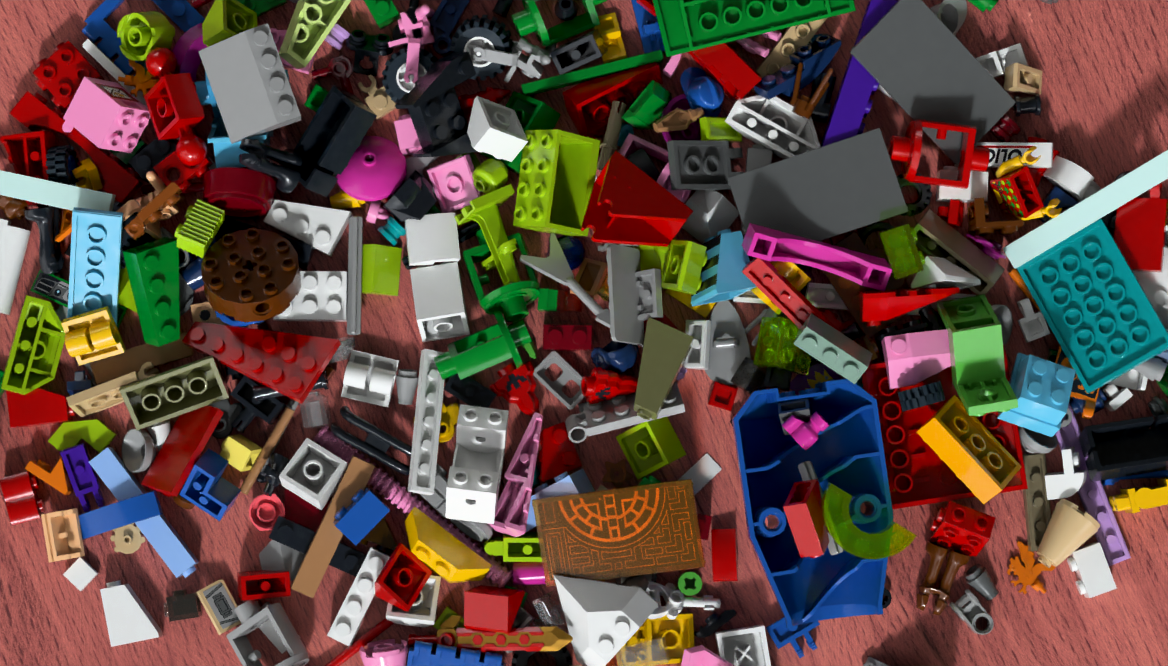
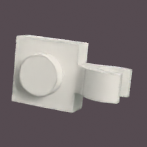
(1033, 324)

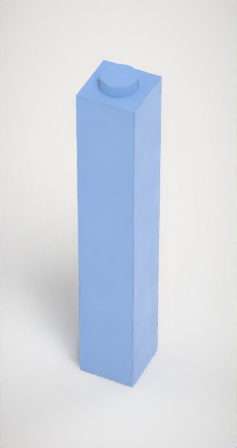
(155, 529)

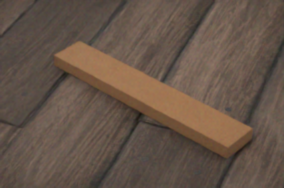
(328, 535)

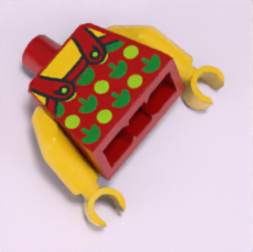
(1017, 190)

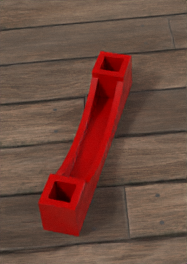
(35, 114)

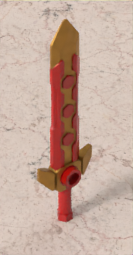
(519, 639)

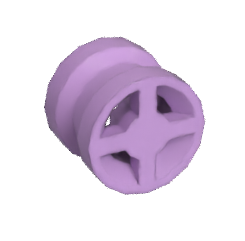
(337, 36)

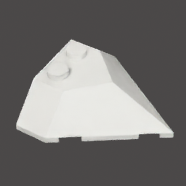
(601, 616)

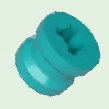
(392, 231)

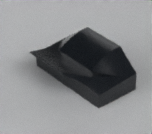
(411, 199)

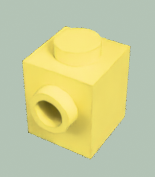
(240, 452)

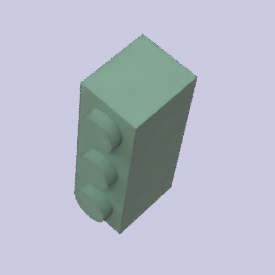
(833, 348)

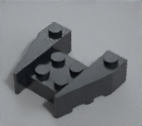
(437, 109)

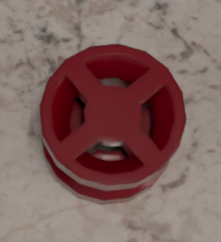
(1005, 129)

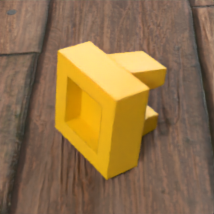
(90, 175)

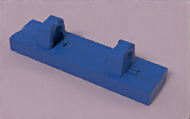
(648, 29)

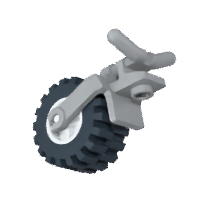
(493, 49)

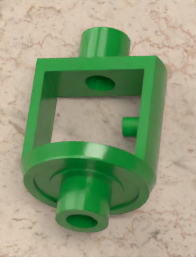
(530, 21)
(508, 299)
(483, 349)

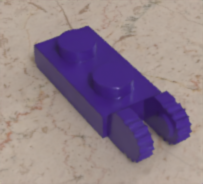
(82, 475)

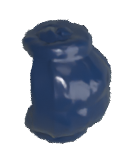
(615, 356)

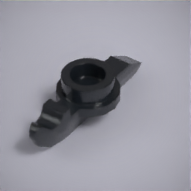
(714, 622)

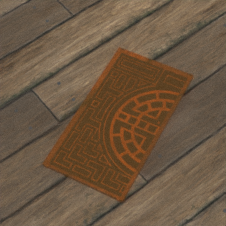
(619, 532)

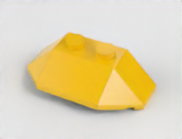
(442, 550)

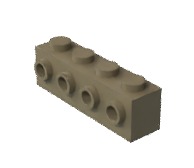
(943, 241)

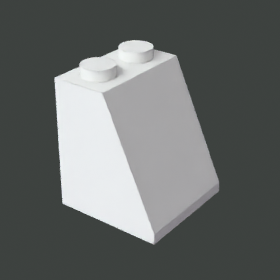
(439, 301)

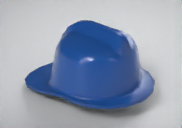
(702, 91)

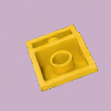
(677, 633)

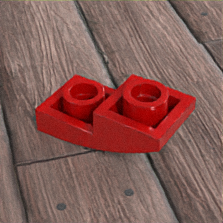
(724, 555)

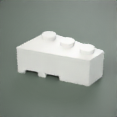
(309, 223)

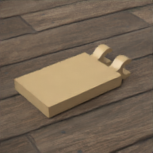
(108, 393)

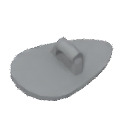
(727, 343)

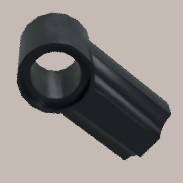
(823, 107)

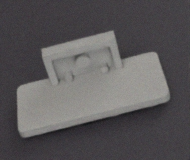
(632, 294)

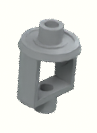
(252, 617)

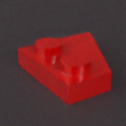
(556, 453)

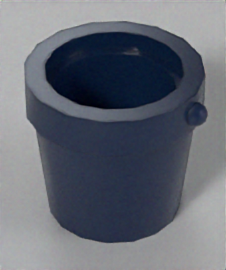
(193, 274)

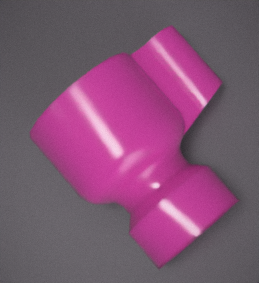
(805, 432)

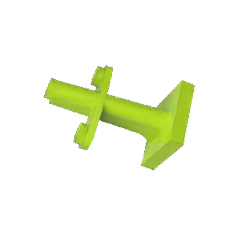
(486, 213)

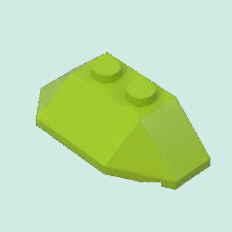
(34, 347)

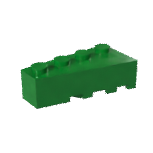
(155, 288)

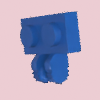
(783, 635)

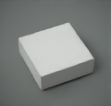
(80, 574)

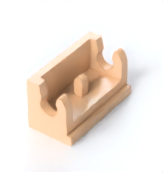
(63, 535)

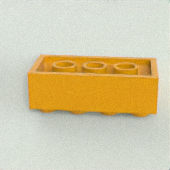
(969, 450)

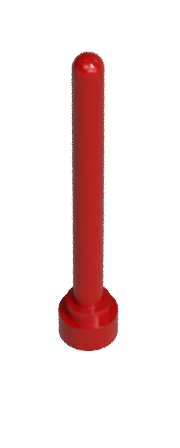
(362, 641)

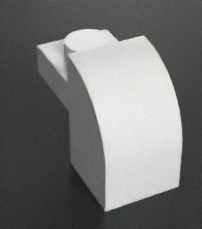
(1071, 178)
(1066, 483)

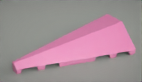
(515, 499)

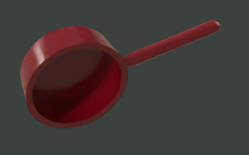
(236, 190)

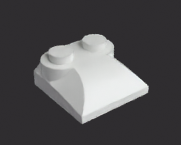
(423, 609)

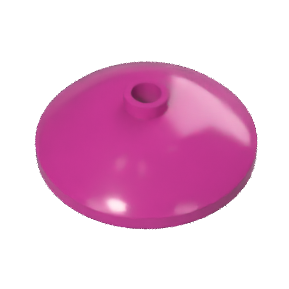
(376, 178)

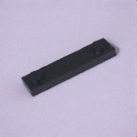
(300, 537)

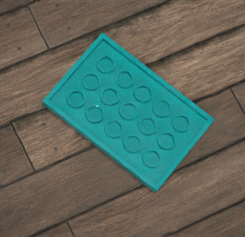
(1095, 306)

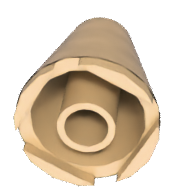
(1065, 533)

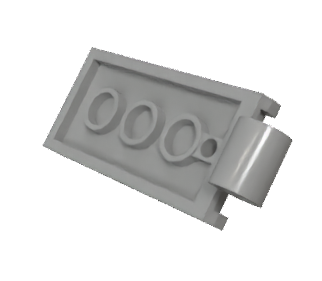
(615, 414)

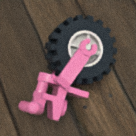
(410, 63)

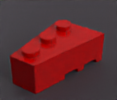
(727, 68)
(28, 154)

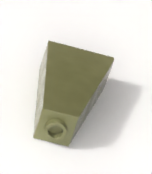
(660, 364)

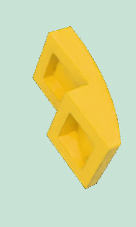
(612, 37)

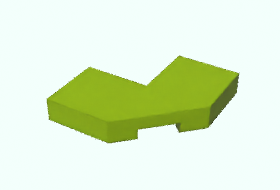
(91, 431)

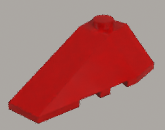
(592, 100)
(888, 304)

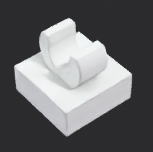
(1116, 397)

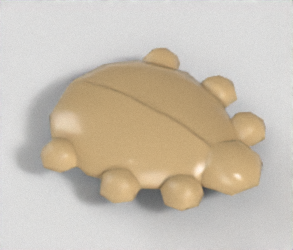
(127, 539)

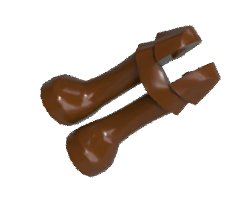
(937, 556)

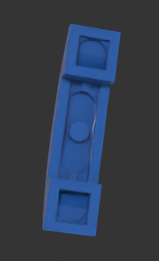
(119, 514)

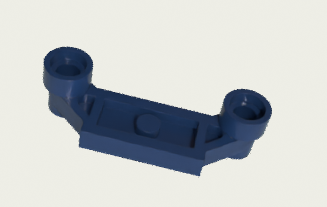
(445, 21)

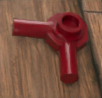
(339, 68)

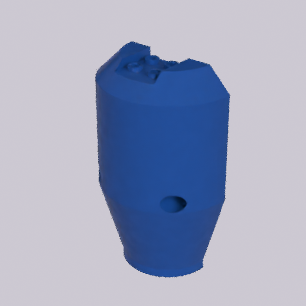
(847, 456)

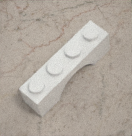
(358, 598)

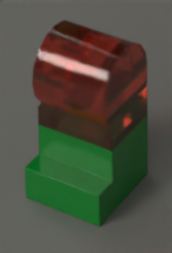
(558, 301)

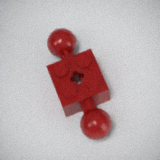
(175, 106)

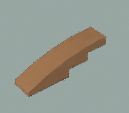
(135, 357)

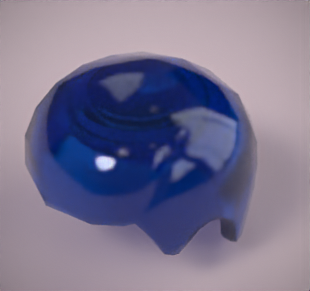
(572, 249)

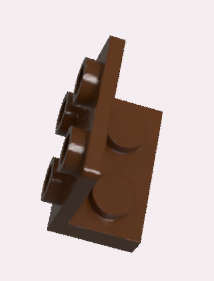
(976, 215)

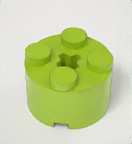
(143, 32)

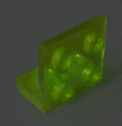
(902, 251)
(777, 349)

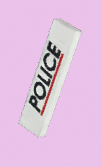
(1004, 151)

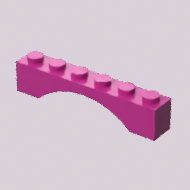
(786, 247)

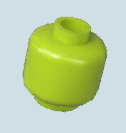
(490, 176)

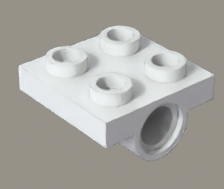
(370, 378)

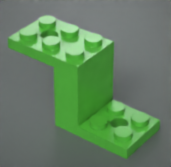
(977, 355)

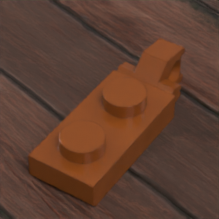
(152, 210)

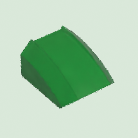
(648, 106)

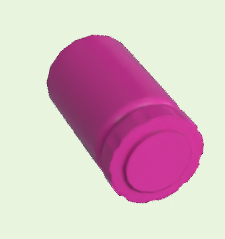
(528, 573)

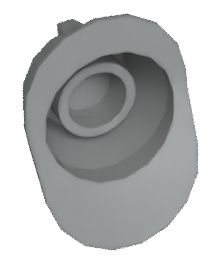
(951, 13)

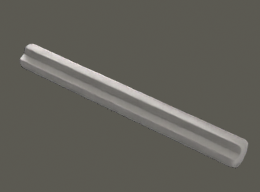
(354, 285)

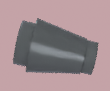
(981, 581)

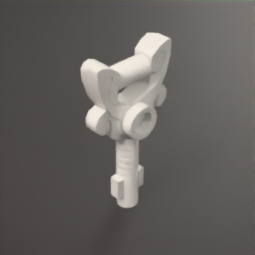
(675, 600)

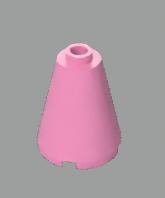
(385, 653)

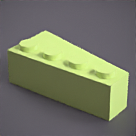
(309, 28)

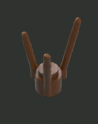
(805, 105)

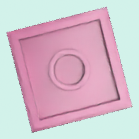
(454, 183)

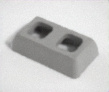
(555, 387)

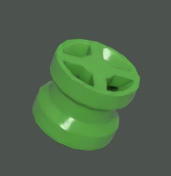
(691, 585)

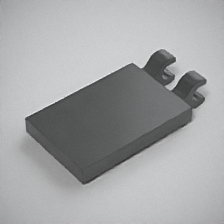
(701, 164)

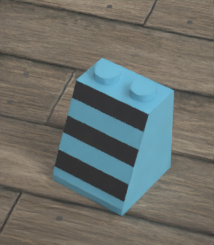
(723, 270)

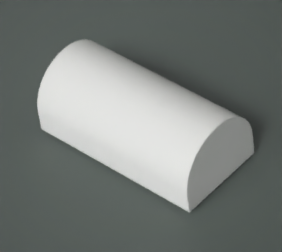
(699, 353)

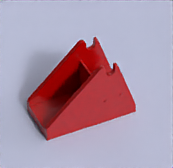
(632, 207)

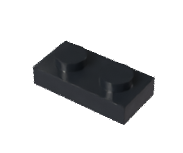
(470, 391)

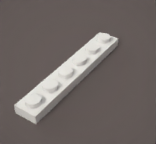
(426, 425)

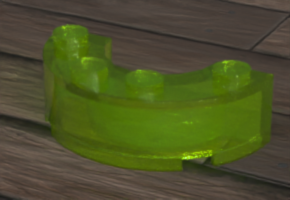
(852, 539)

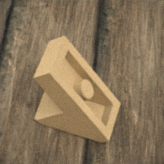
(1022, 78)

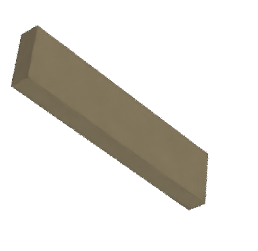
(1035, 499)

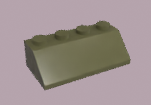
(175, 392)

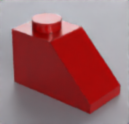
(263, 584)

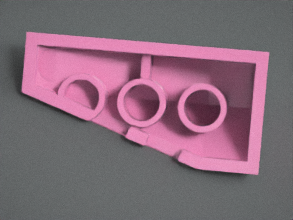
(915, 356)

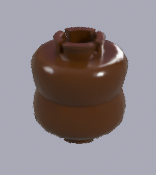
(13, 207)

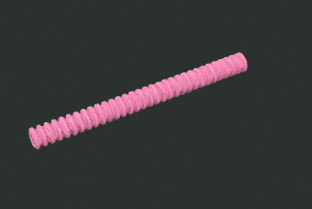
(405, 501)

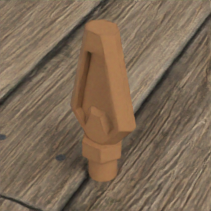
(677, 120)

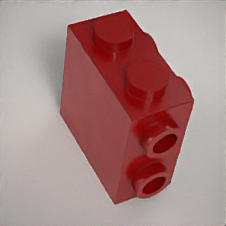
(64, 73)
(962, 528)

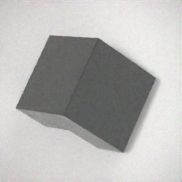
(799, 408)

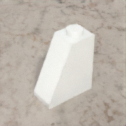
(126, 615)

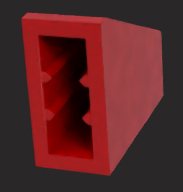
(38, 408)
(805, 518)

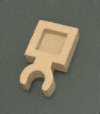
(378, 99)

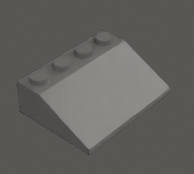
(250, 84)

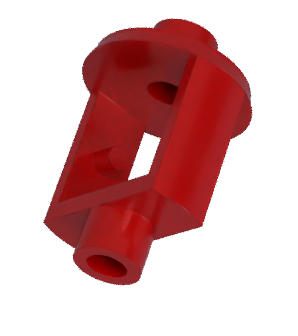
(908, 151)

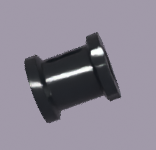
(1027, 105)

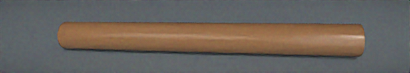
(267, 450)

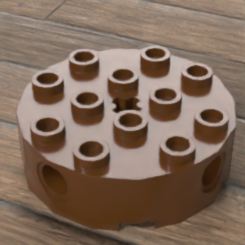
(251, 275)

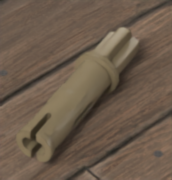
(612, 134)

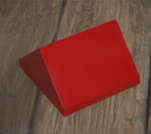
(402, 578)
(491, 608)

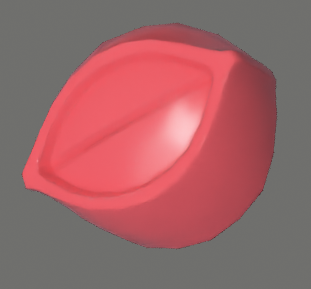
(265, 511)

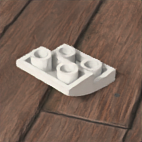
(432, 239)

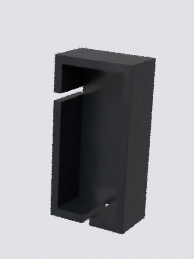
(332, 139)
(1125, 447)

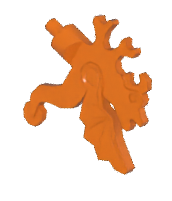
(140, 81)
(1028, 573)

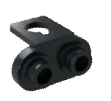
(369, 46)

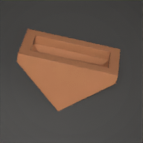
(591, 276)

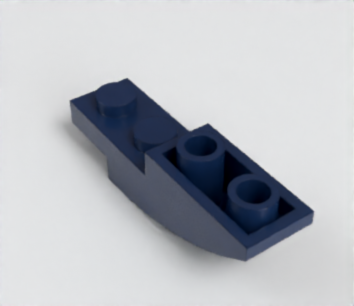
(814, 58)

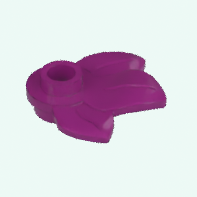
(990, 247)

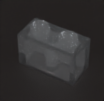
(315, 411)
(644, 653)

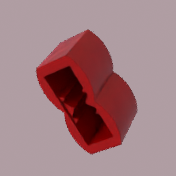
(22, 497)

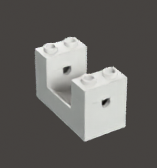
(477, 464)

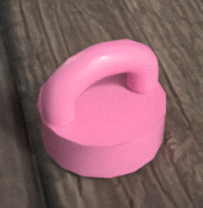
(376, 211)

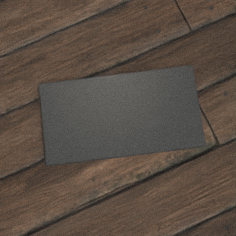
(931, 74)
(822, 189)

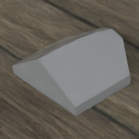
(281, 558)

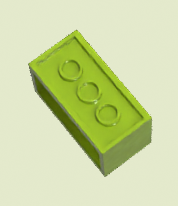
(572, 184)

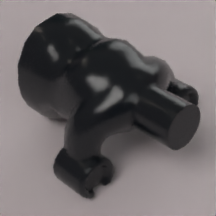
(271, 474)

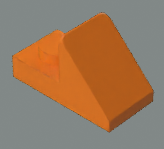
(57, 478)

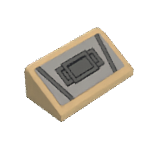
(219, 605)

